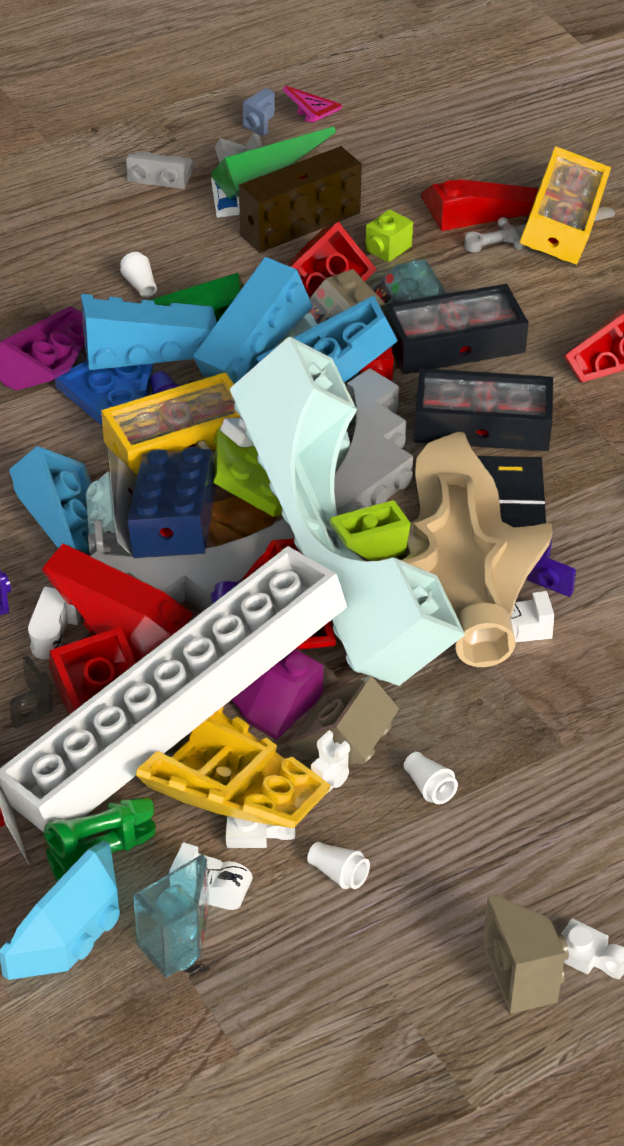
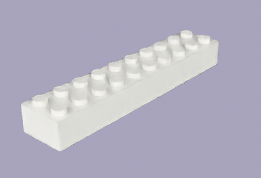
(172, 689)

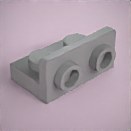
(159, 169)

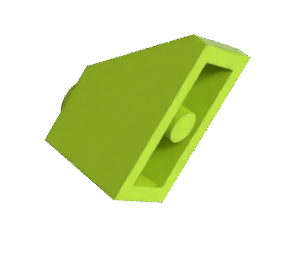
(374, 531)

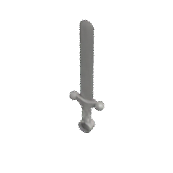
(474, 240)

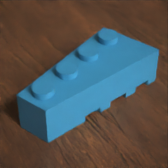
(254, 321)
(142, 332)
(350, 337)

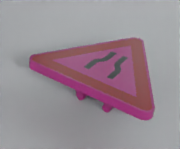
(312, 105)

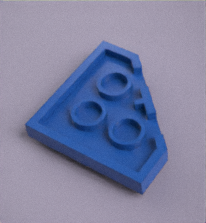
(104, 387)

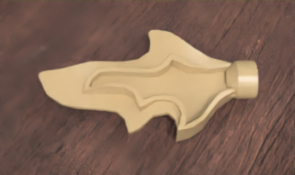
(471, 548)

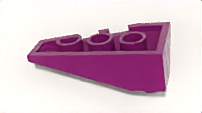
(42, 350)
(281, 694)

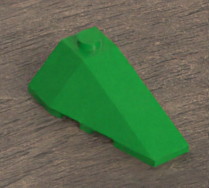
(264, 160)

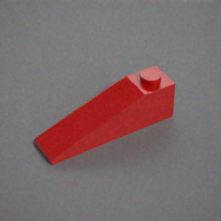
(329, 255)
(600, 351)
(89, 666)

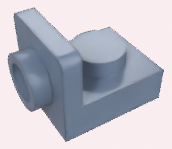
(258, 111)

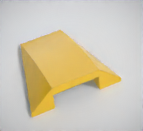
(235, 775)

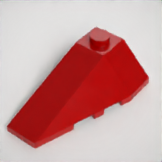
(472, 203)
(115, 599)

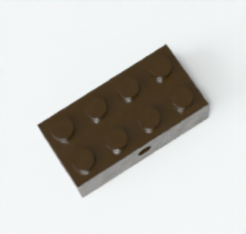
(300, 199)

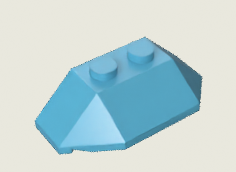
(65, 919)

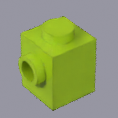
(389, 235)

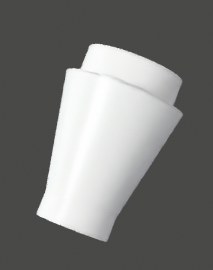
(138, 273)
(432, 779)
(340, 864)

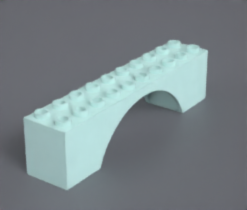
(297, 422)

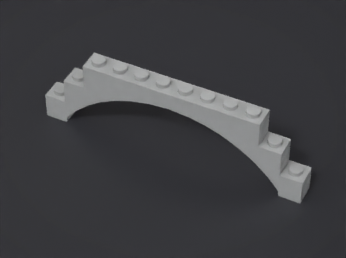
(367, 477)

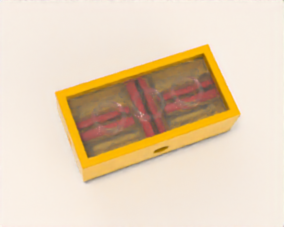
(565, 205)
(169, 419)

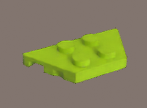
(242, 475)

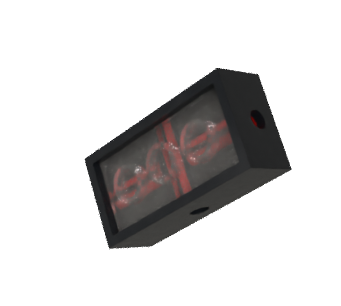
(457, 328)
(487, 407)

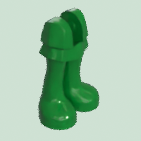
(128, 827)

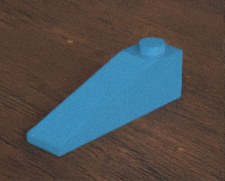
(55, 495)

